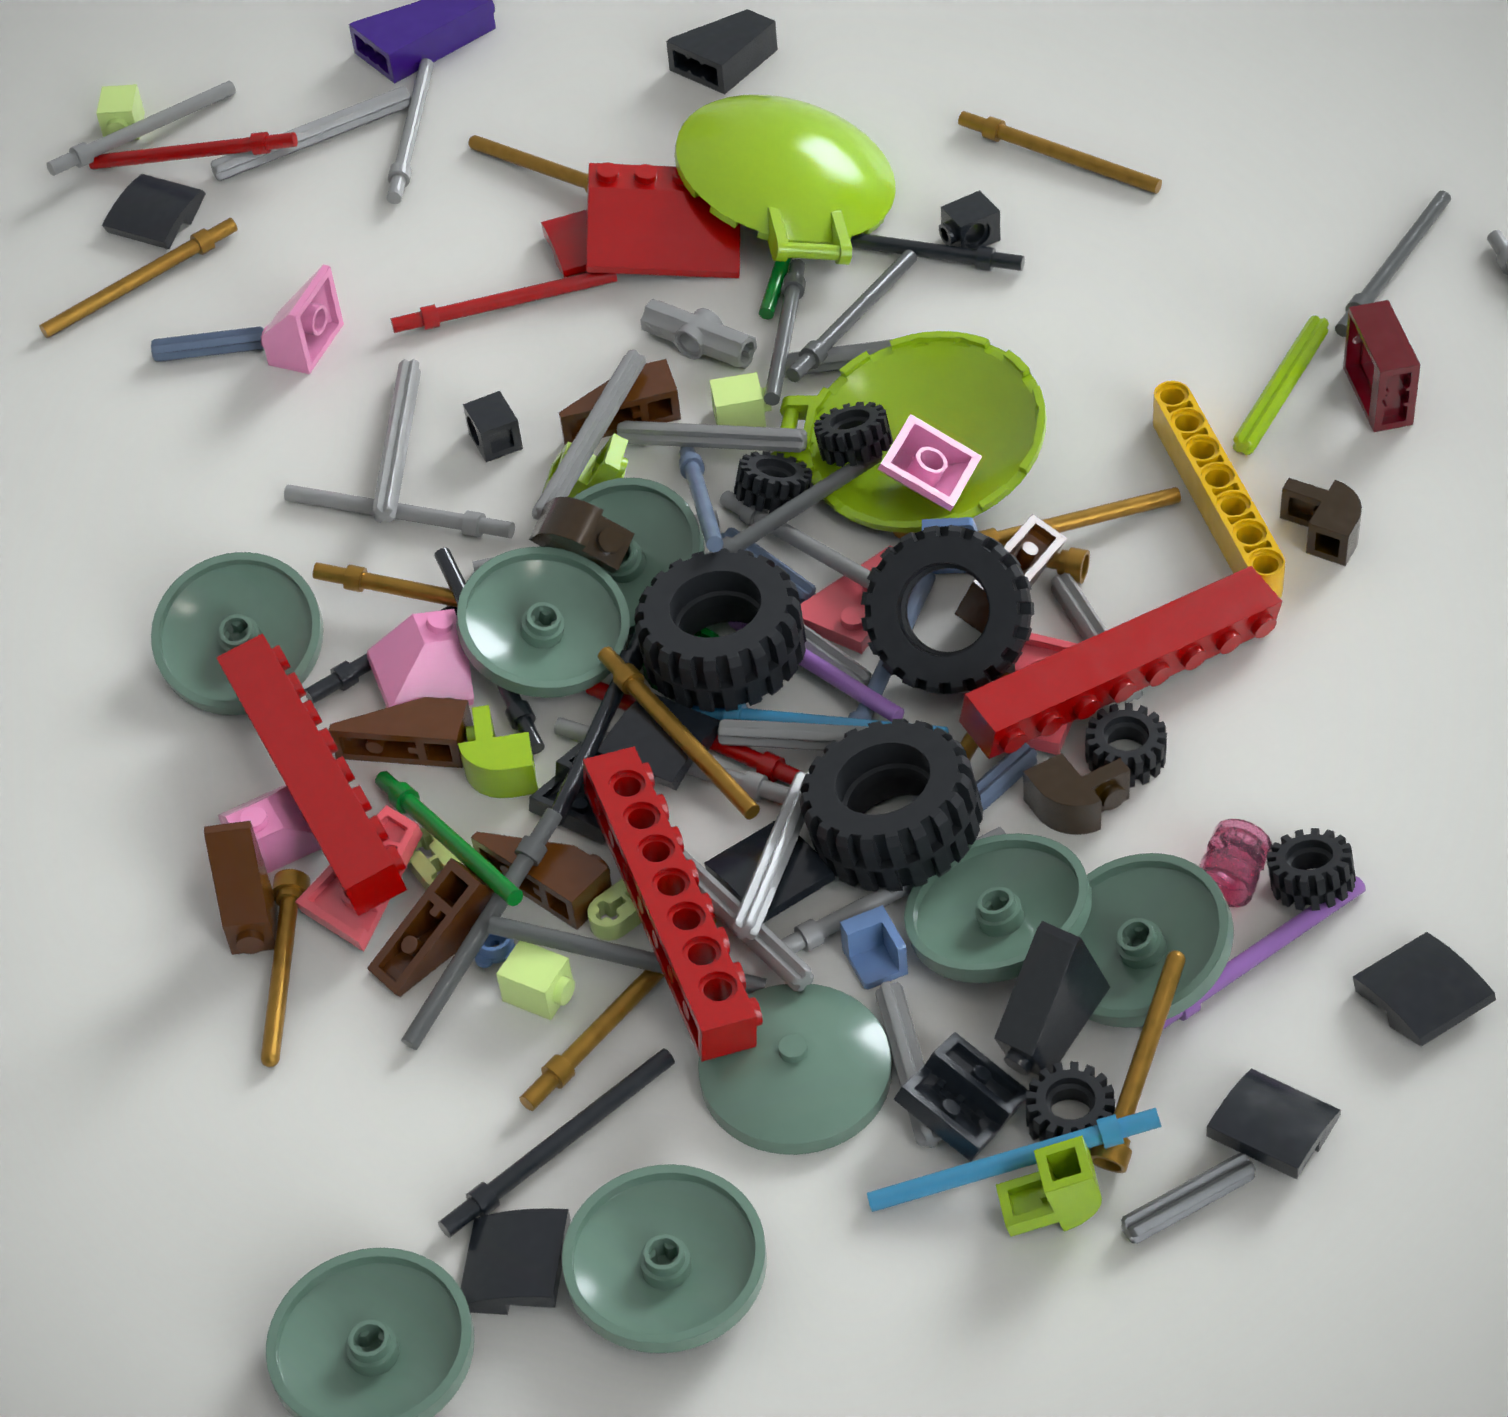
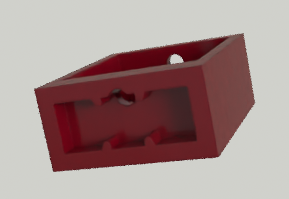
(1381, 366)

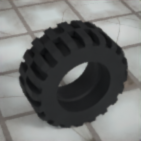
(888, 602)
(728, 667)
(900, 844)

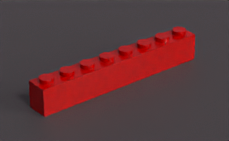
(1119, 662)
(312, 774)

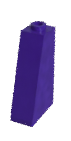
(424, 29)

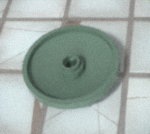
(662, 529)
(224, 606)
(540, 621)
(989, 905)
(1142, 913)
(809, 1080)
(664, 1258)
(371, 1338)

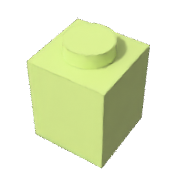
(119, 108)
(739, 401)
(536, 980)

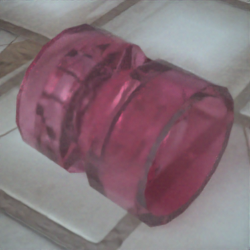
(1236, 858)

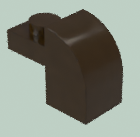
(1329, 514)
(583, 530)
(1073, 801)

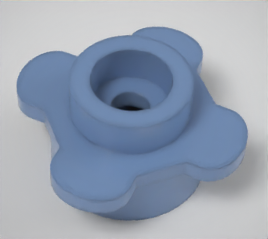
(488, 955)

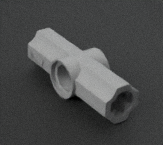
(698, 333)

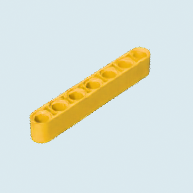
(1215, 485)

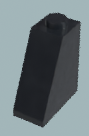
(723, 50)
(1049, 1001)

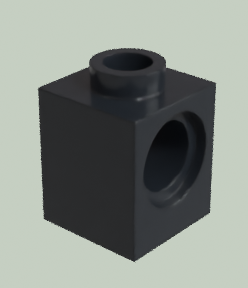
(970, 222)
(493, 426)

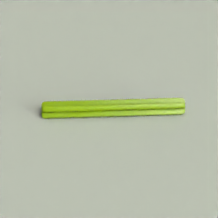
(1280, 385)

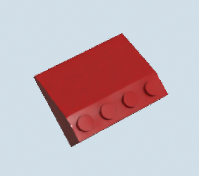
(652, 225)

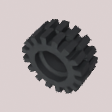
(853, 434)
(770, 480)
(1131, 726)
(1331, 873)
(1062, 1086)

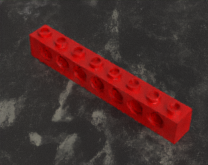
(670, 904)

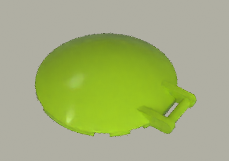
(786, 173)
(951, 384)

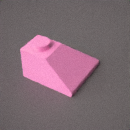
(304, 325)
(929, 463)
(422, 660)
(278, 827)

